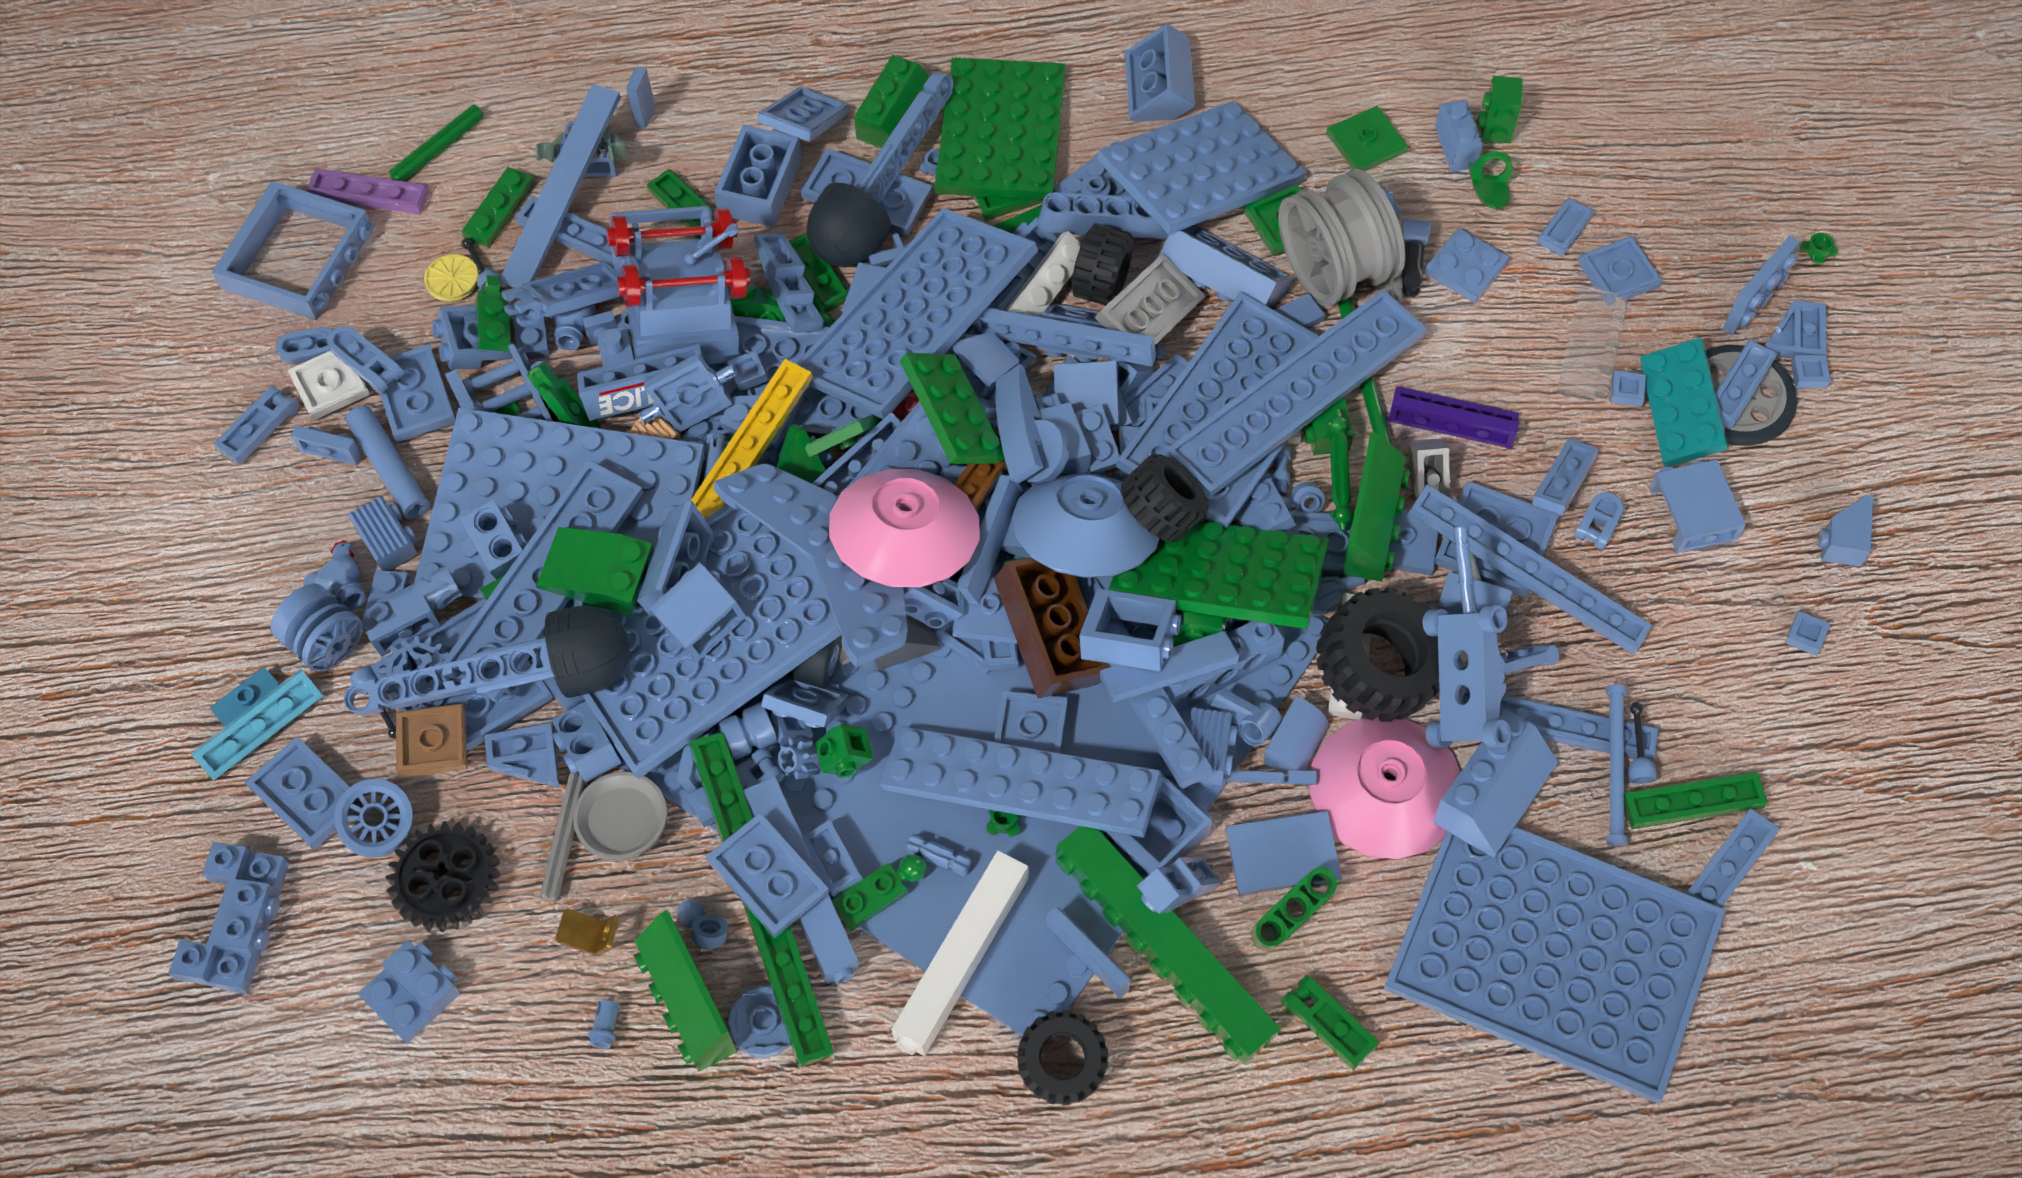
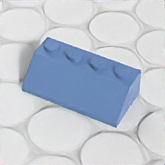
(1225, 267)
(1497, 787)

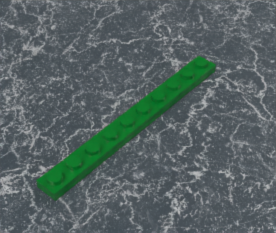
(778, 954)

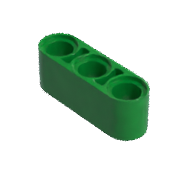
(1308, 899)

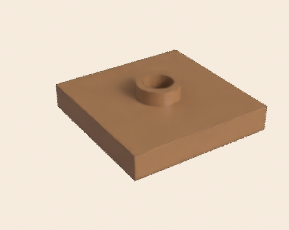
(431, 740)

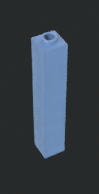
(821, 922)

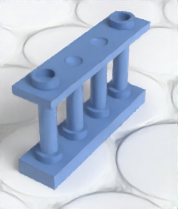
(466, 388)

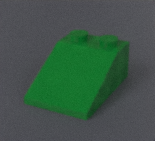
(596, 568)

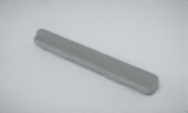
(562, 840)

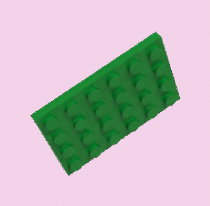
(1001, 129)
(1234, 574)

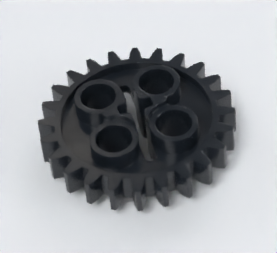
(433, 904)

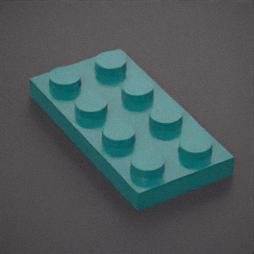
(1683, 403)

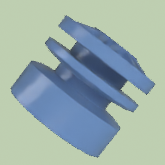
(316, 627)

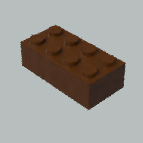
(1047, 624)

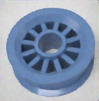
(357, 792)

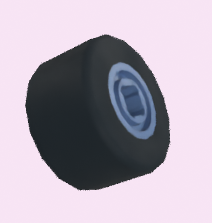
(821, 666)

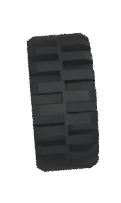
(1357, 678)

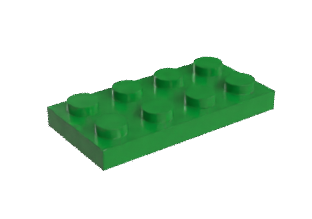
(952, 408)

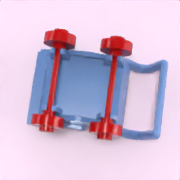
(673, 301)

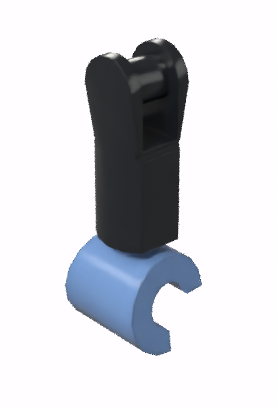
(1415, 240)

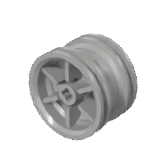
(1341, 237)

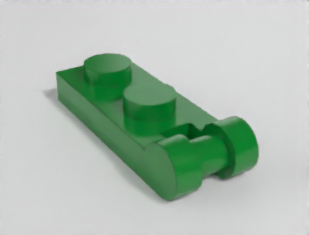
(1330, 1022)

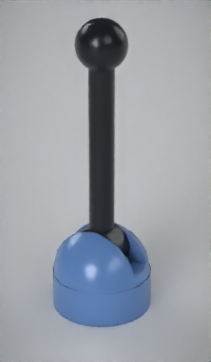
(467, 243)
(367, 674)
(1640, 769)

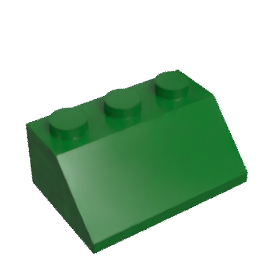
(889, 100)

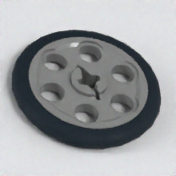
(1778, 410)

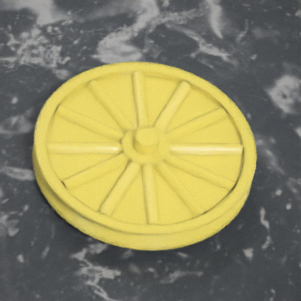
(451, 277)

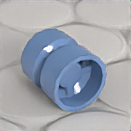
(745, 732)

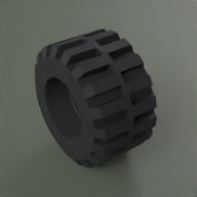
(1102, 264)
(1164, 498)
(1062, 1025)

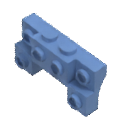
(241, 920)

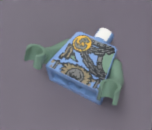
(604, 159)

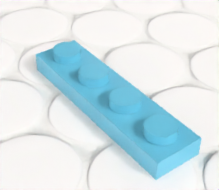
(256, 724)

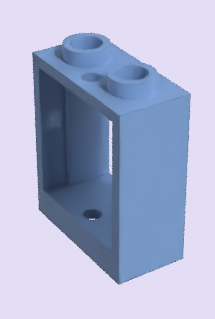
(1128, 650)
(1191, 813)

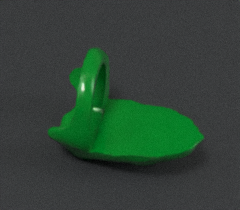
(1490, 188)

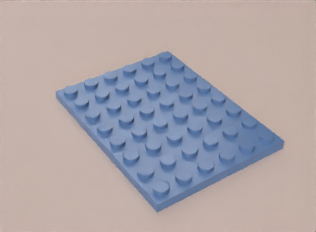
(529, 468)
(670, 697)
(1559, 956)

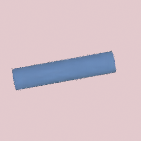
(387, 462)

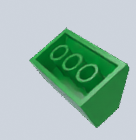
(1375, 511)
(683, 993)

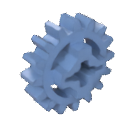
(409, 655)

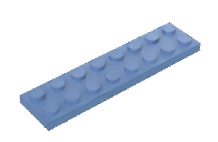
(517, 608)
(1021, 781)

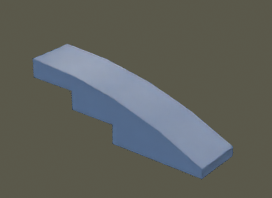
(786, 280)
(1017, 425)

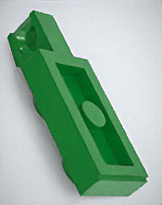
(491, 318)
(560, 396)

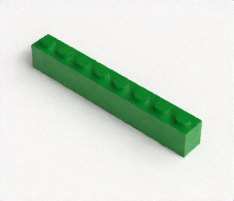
(1168, 944)

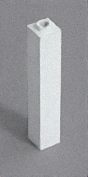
(959, 954)

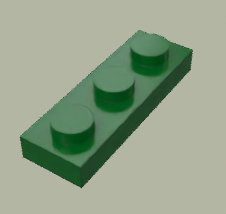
(498, 207)

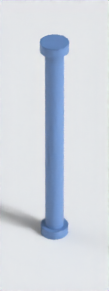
(1616, 693)

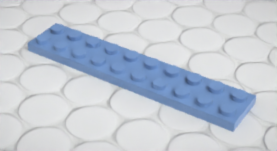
(1296, 392)

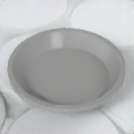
(620, 816)

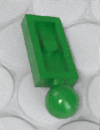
(878, 891)

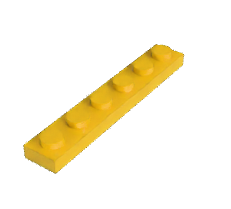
(755, 432)

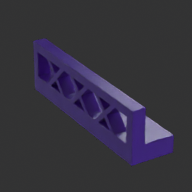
(1454, 417)

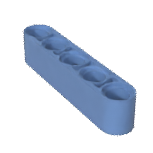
(1080, 211)

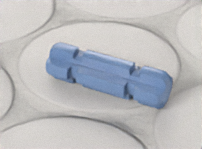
(939, 855)

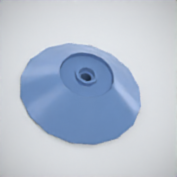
(1081, 526)

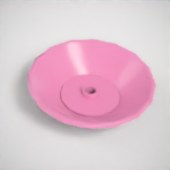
(904, 528)
(1366, 808)

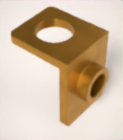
(586, 932)

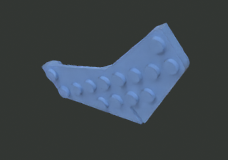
(866, 612)

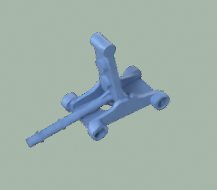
(1486, 666)

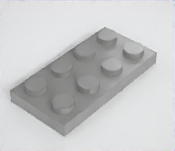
(1152, 301)

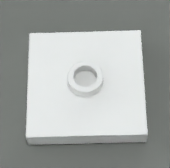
(326, 384)

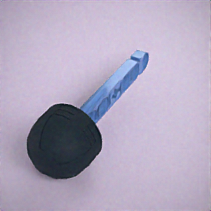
(849, 220)
(581, 650)

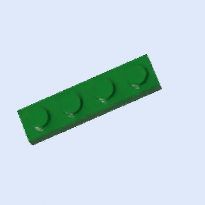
(1694, 800)

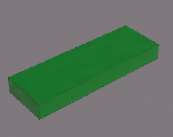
(676, 194)
(819, 275)

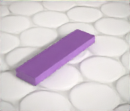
(369, 191)

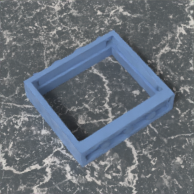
(259, 227)

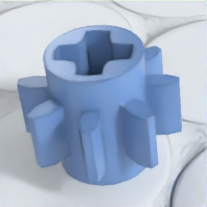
(798, 757)

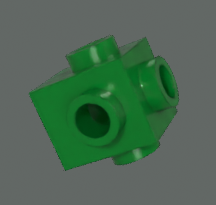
(844, 750)

